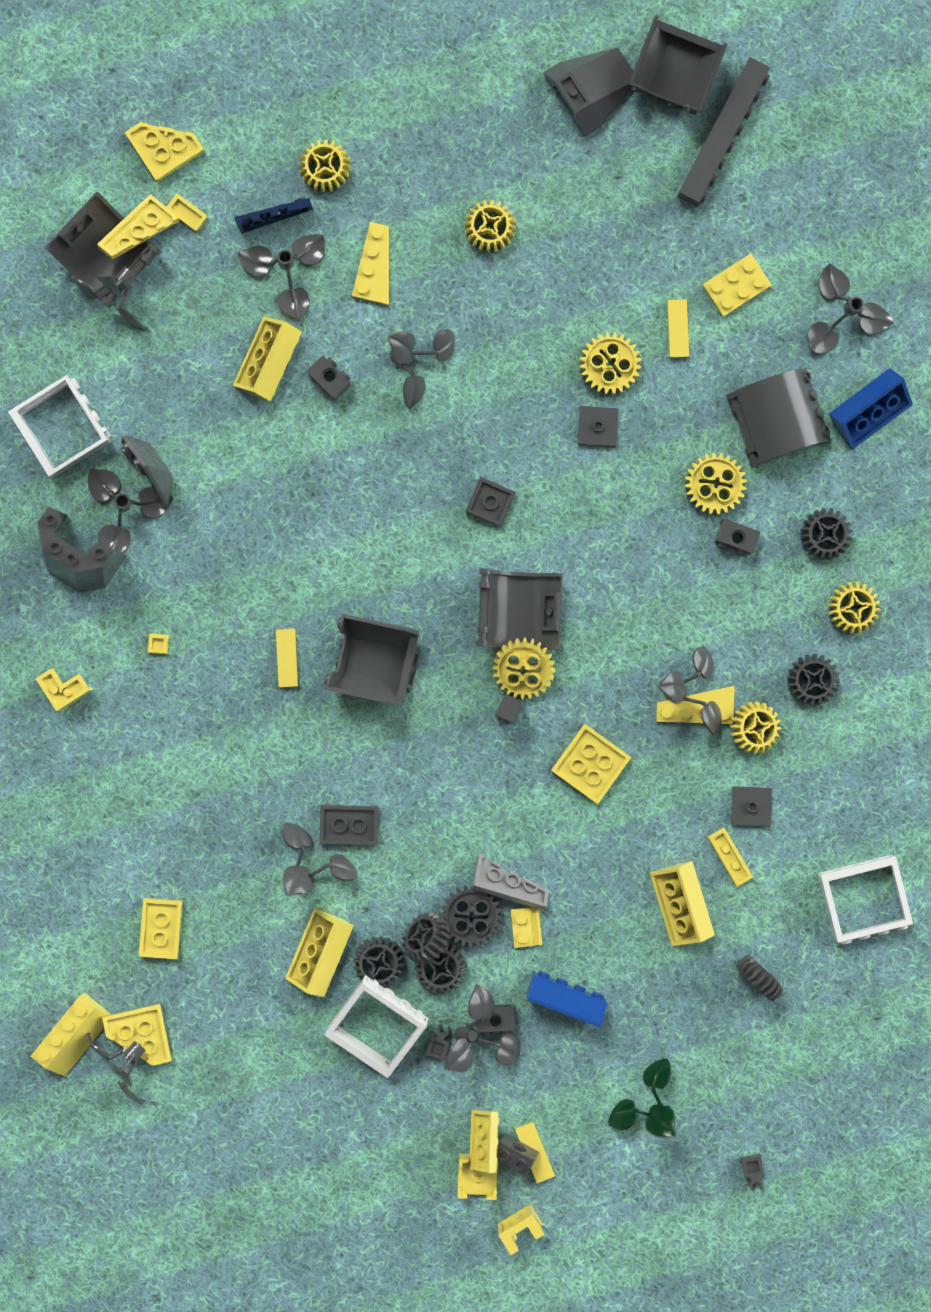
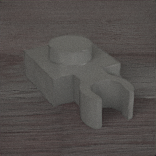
(438, 1044)
(752, 1168)

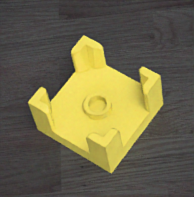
(475, 1181)
(515, 1223)

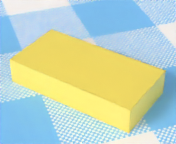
(187, 212)

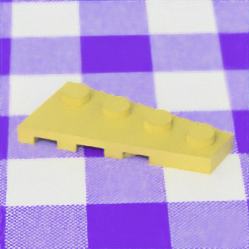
(140, 225)
(373, 271)
(691, 712)

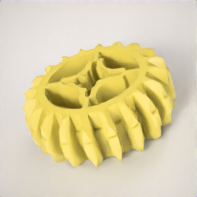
(313, 179)
(482, 211)
(851, 600)
(761, 742)

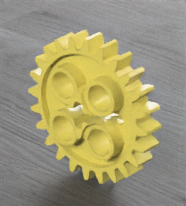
(624, 353)
(718, 466)
(523, 685)

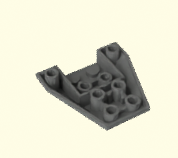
(592, 86)
(151, 465)

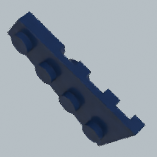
(271, 215)

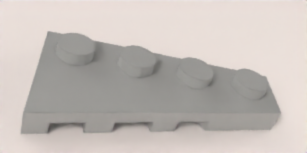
(508, 885)

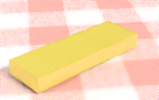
(678, 328)
(287, 658)
(730, 857)
(541, 1168)

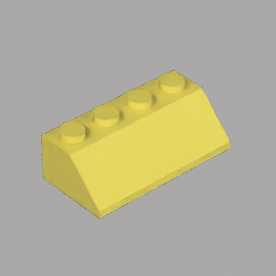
(267, 358)
(682, 904)
(319, 952)
(68, 1038)

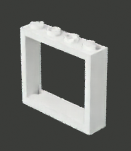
(17, 412)
(857, 868)
(360, 1049)

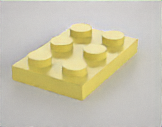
(736, 285)
(160, 928)
(483, 1141)

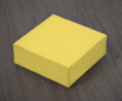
(158, 644)

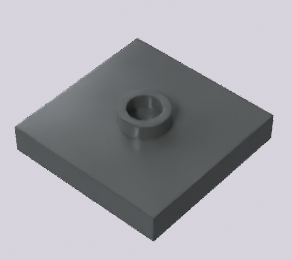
(597, 426)
(490, 502)
(751, 806)

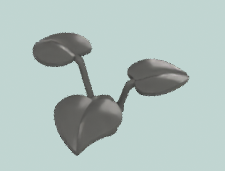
(258, 259)
(119, 281)
(836, 284)
(401, 353)
(103, 485)
(675, 689)
(297, 877)
(460, 1055)
(131, 1056)

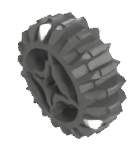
(838, 522)
(818, 673)
(426, 938)
(387, 965)
(448, 972)
(760, 978)

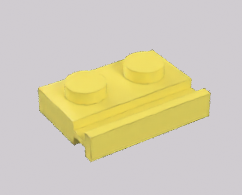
(526, 927)

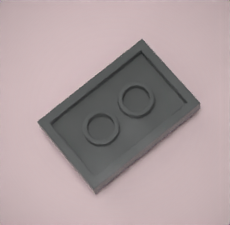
(349, 824)

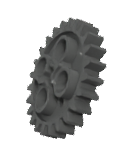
(470, 933)

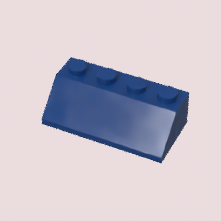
(871, 408)
(566, 998)

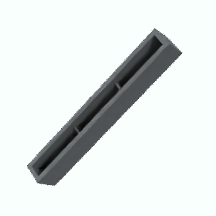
(725, 128)

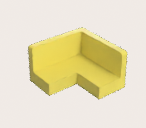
(62, 694)

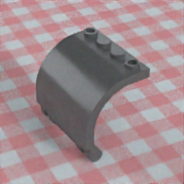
(78, 249)
(779, 415)
(519, 608)

